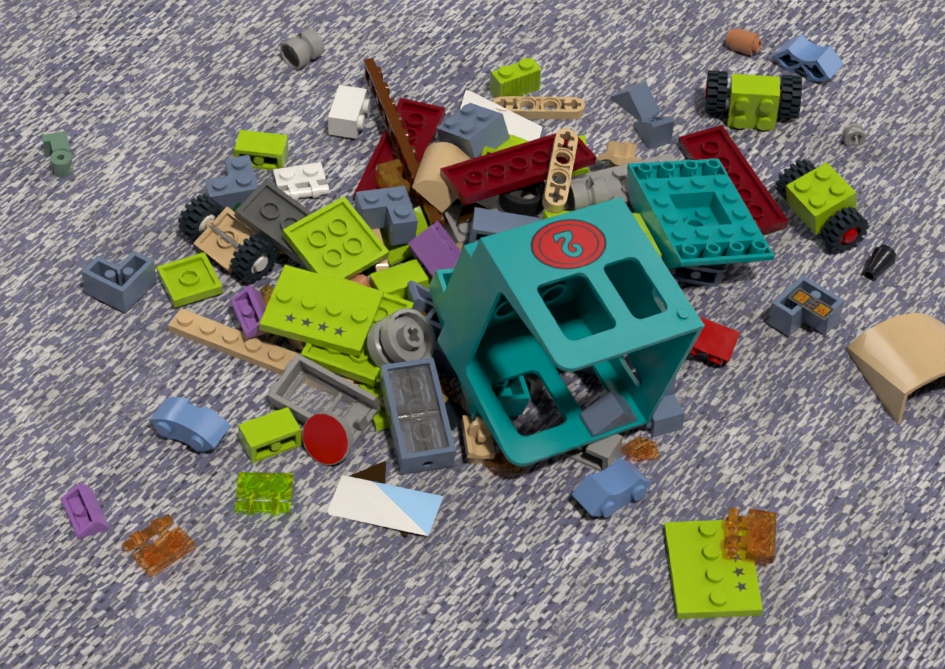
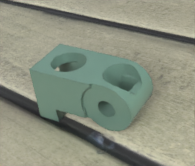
(58, 147)

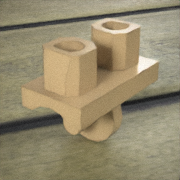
(619, 153)
(477, 440)

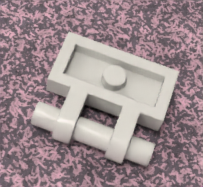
(302, 181)

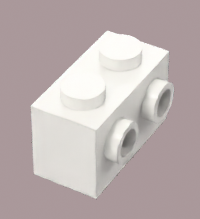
(348, 111)

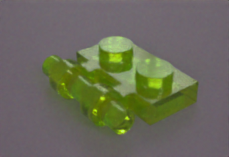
(264, 486)

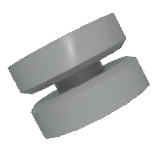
(401, 338)

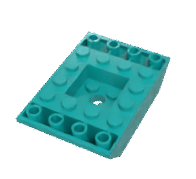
(695, 214)

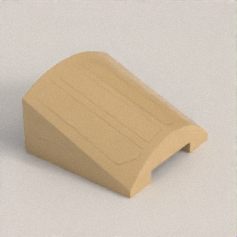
(900, 357)

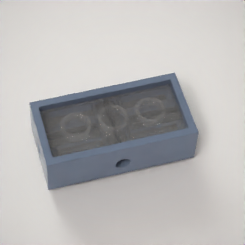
(417, 415)

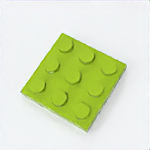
(335, 241)

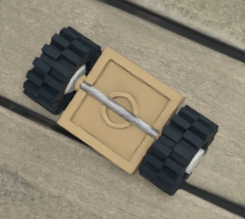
(227, 239)

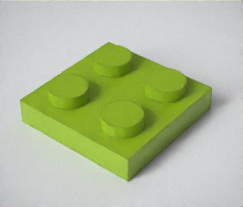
(189, 279)

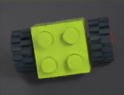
(753, 98)
(823, 203)

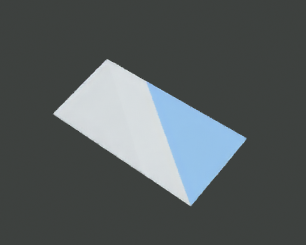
(385, 505)

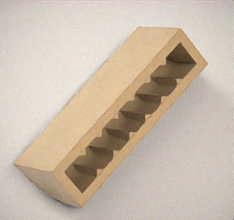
(428, 177)

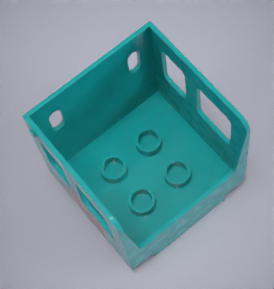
(572, 299)

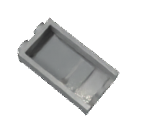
(312, 388)

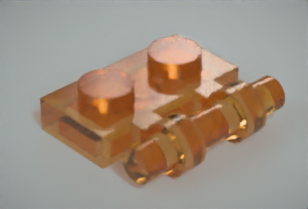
(759, 538)
(163, 551)

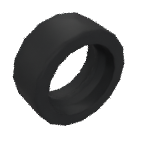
(526, 207)

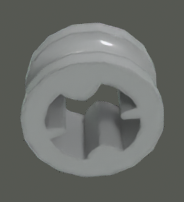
(853, 129)

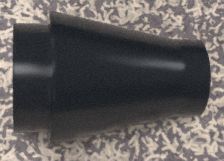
(880, 260)

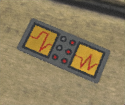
(811, 303)

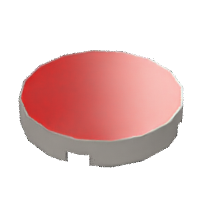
(327, 437)

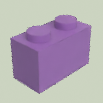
(435, 249)

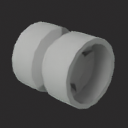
(302, 48)
(587, 194)

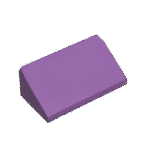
(249, 310)
(84, 511)

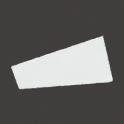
(515, 123)

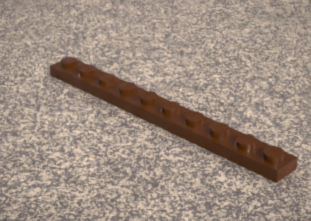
(398, 136)

